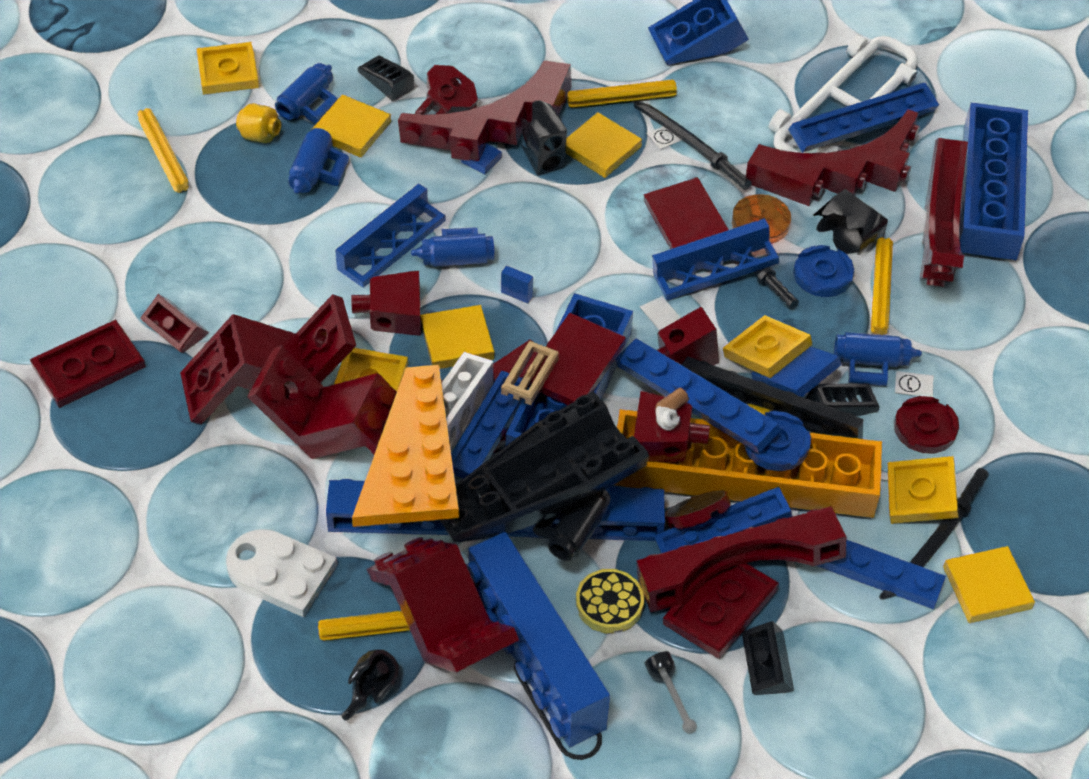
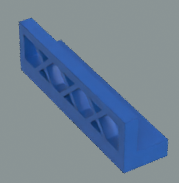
(378, 233)
(710, 255)

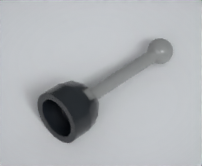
(662, 668)

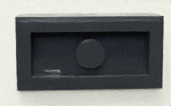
(767, 659)

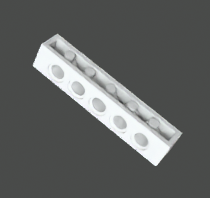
(464, 392)

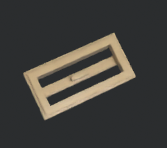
(520, 391)

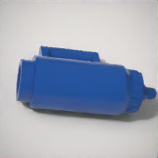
(304, 91)
(311, 159)
(456, 247)
(873, 350)

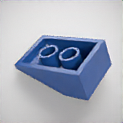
(698, 31)

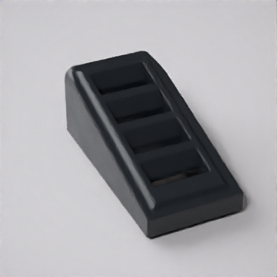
(393, 89)
(828, 392)

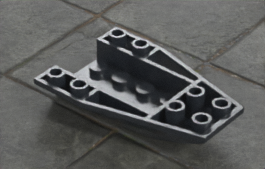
(545, 472)

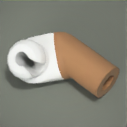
(667, 409)

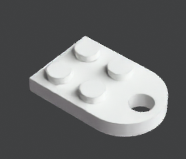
(281, 569)

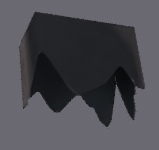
(544, 123)
(853, 223)

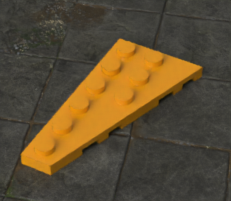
(413, 460)

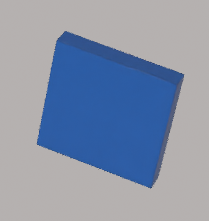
(803, 372)

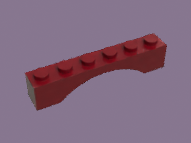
(804, 538)

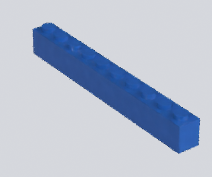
(630, 515)

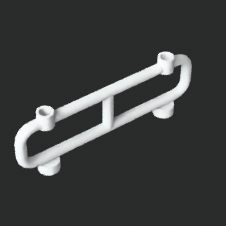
(860, 50)

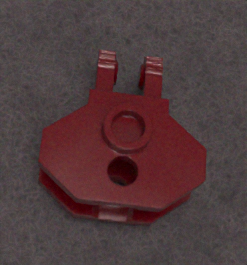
(447, 93)

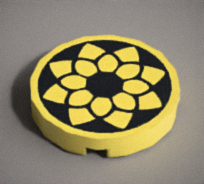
(609, 600)

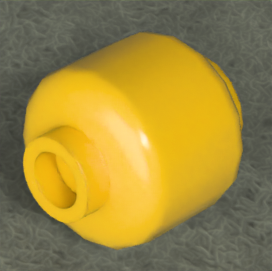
(258, 123)

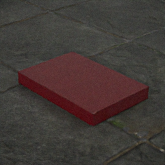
(684, 213)
(583, 360)
(87, 363)
(721, 608)

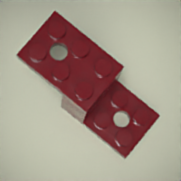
(243, 346)
(319, 416)
(441, 604)

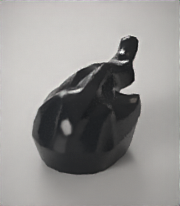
(372, 676)

